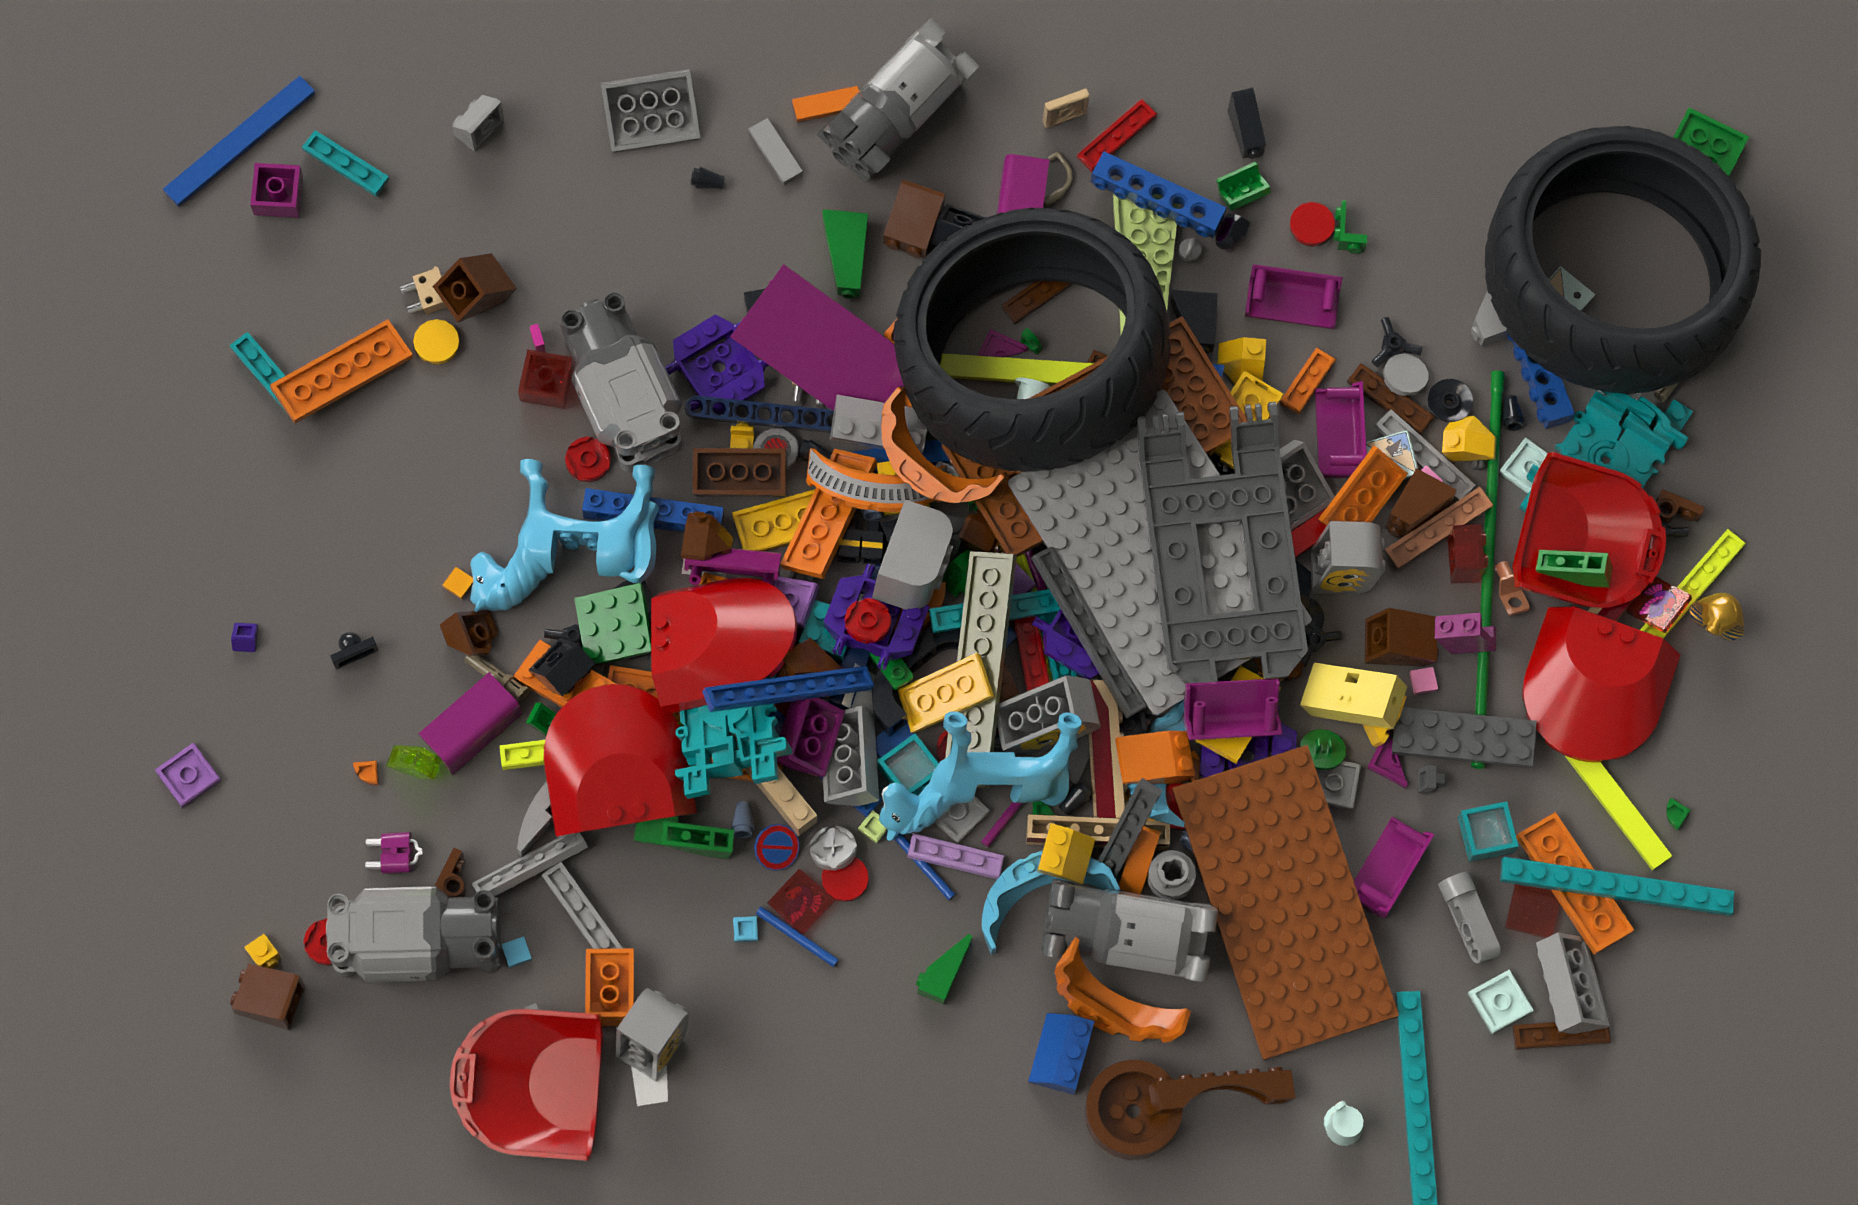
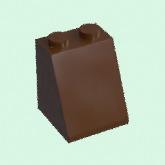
(913, 219)
(474, 286)
(1418, 503)
(1400, 638)
(806, 659)
(268, 995)

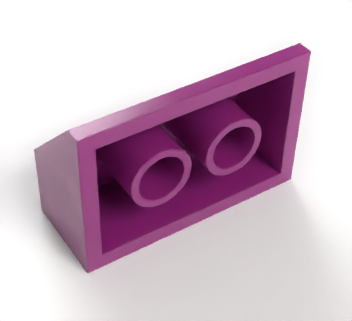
(812, 733)

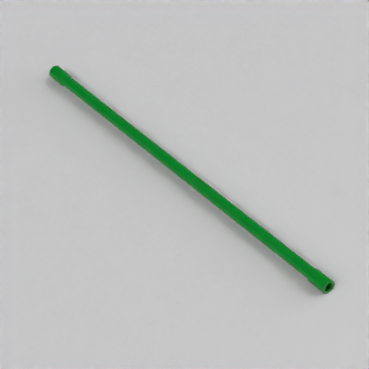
(1497, 391)

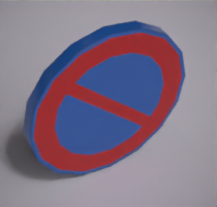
(776, 847)

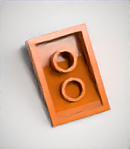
(1155, 757)
(609, 984)

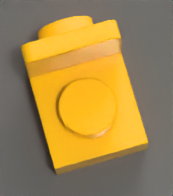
(742, 436)
(263, 952)

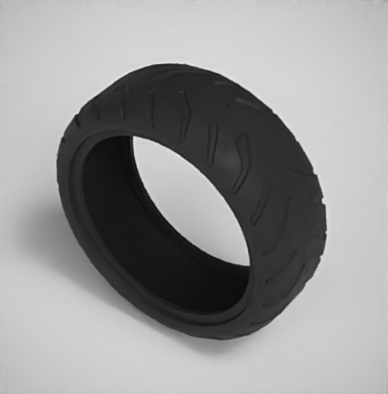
(1656, 171)
(1015, 251)

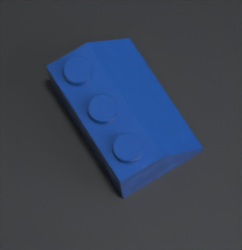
(1061, 1052)

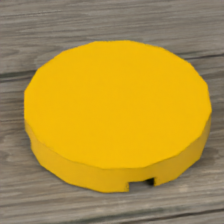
(436, 341)

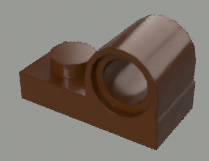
(1675, 504)
(448, 875)

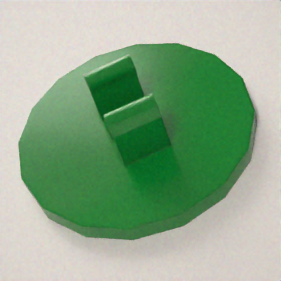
(1325, 748)

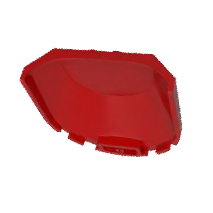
(1589, 511)
(717, 637)
(1596, 684)
(613, 761)
(531, 1082)

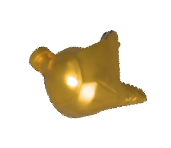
(1721, 615)

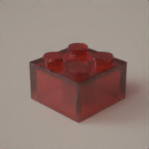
(545, 379)
(1466, 553)

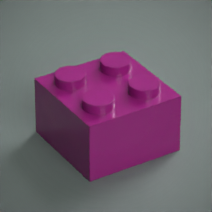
(276, 190)

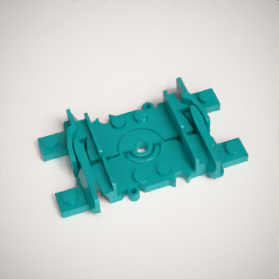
(1639, 446)
(708, 736)

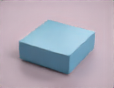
(745, 929)
(516, 952)

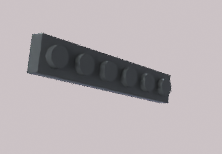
(1130, 826)

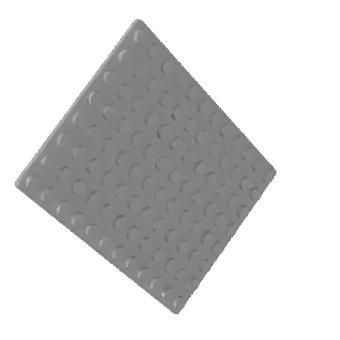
(1101, 535)

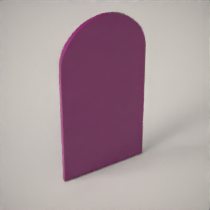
(818, 342)

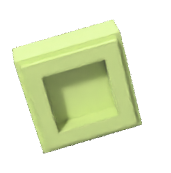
(872, 827)

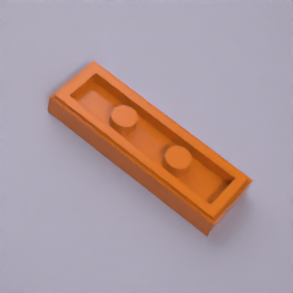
(823, 103)
(1307, 381)
(1139, 861)

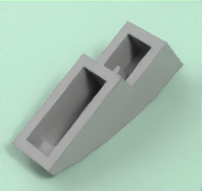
(535, 821)

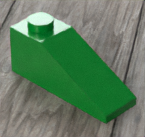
(1577, 567)
(698, 839)
(942, 973)

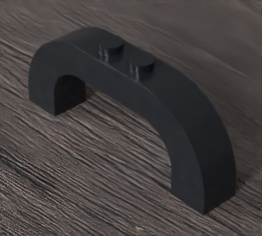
(886, 710)

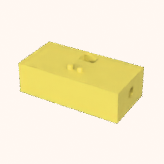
(1353, 695)

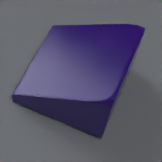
(244, 637)

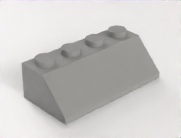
(860, 423)
(853, 763)
(1572, 984)

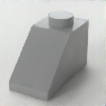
(1487, 324)

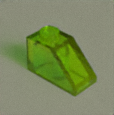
(414, 761)

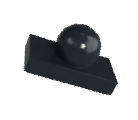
(352, 649)

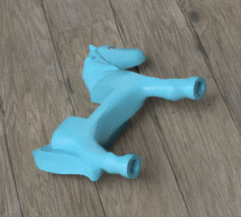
(618, 542)
(960, 773)

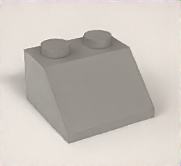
(478, 121)

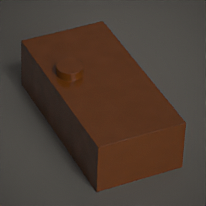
(740, 472)

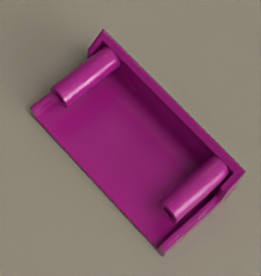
(1022, 183)
(1293, 296)
(1340, 430)
(737, 562)
(1232, 709)
(471, 723)
(1390, 866)

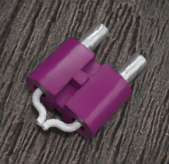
(395, 853)

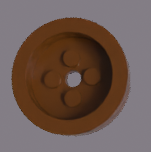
(1106, 1116)

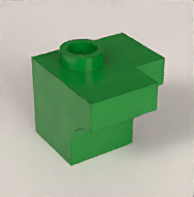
(956, 574)

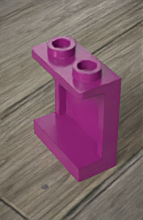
(1464, 633)

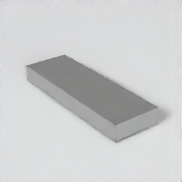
(775, 151)

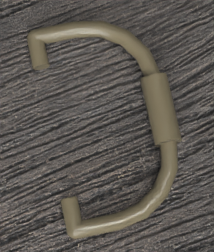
(1053, 197)

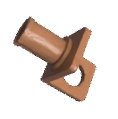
(1508, 590)

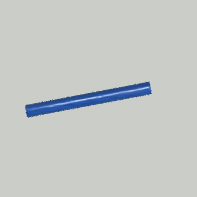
(927, 869)
(796, 936)

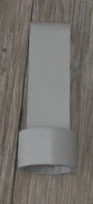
(1470, 917)

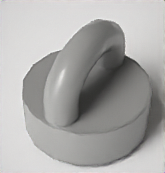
(1190, 250)

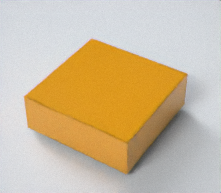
(458, 583)

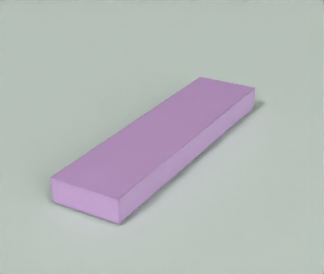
(955, 856)

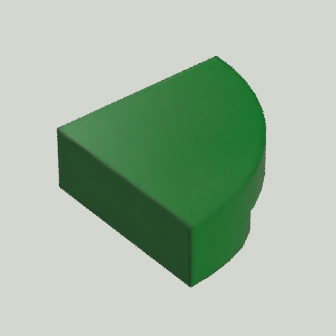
(1029, 339)
(1041, 808)
(1676, 813)

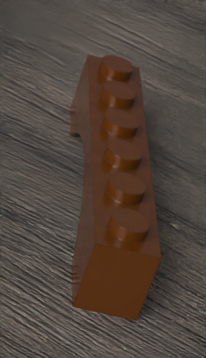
(1267, 1087)

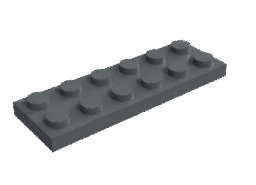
(1465, 737)

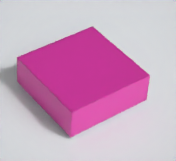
(537, 338)

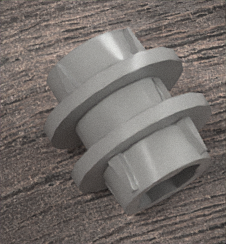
(1164, 863)

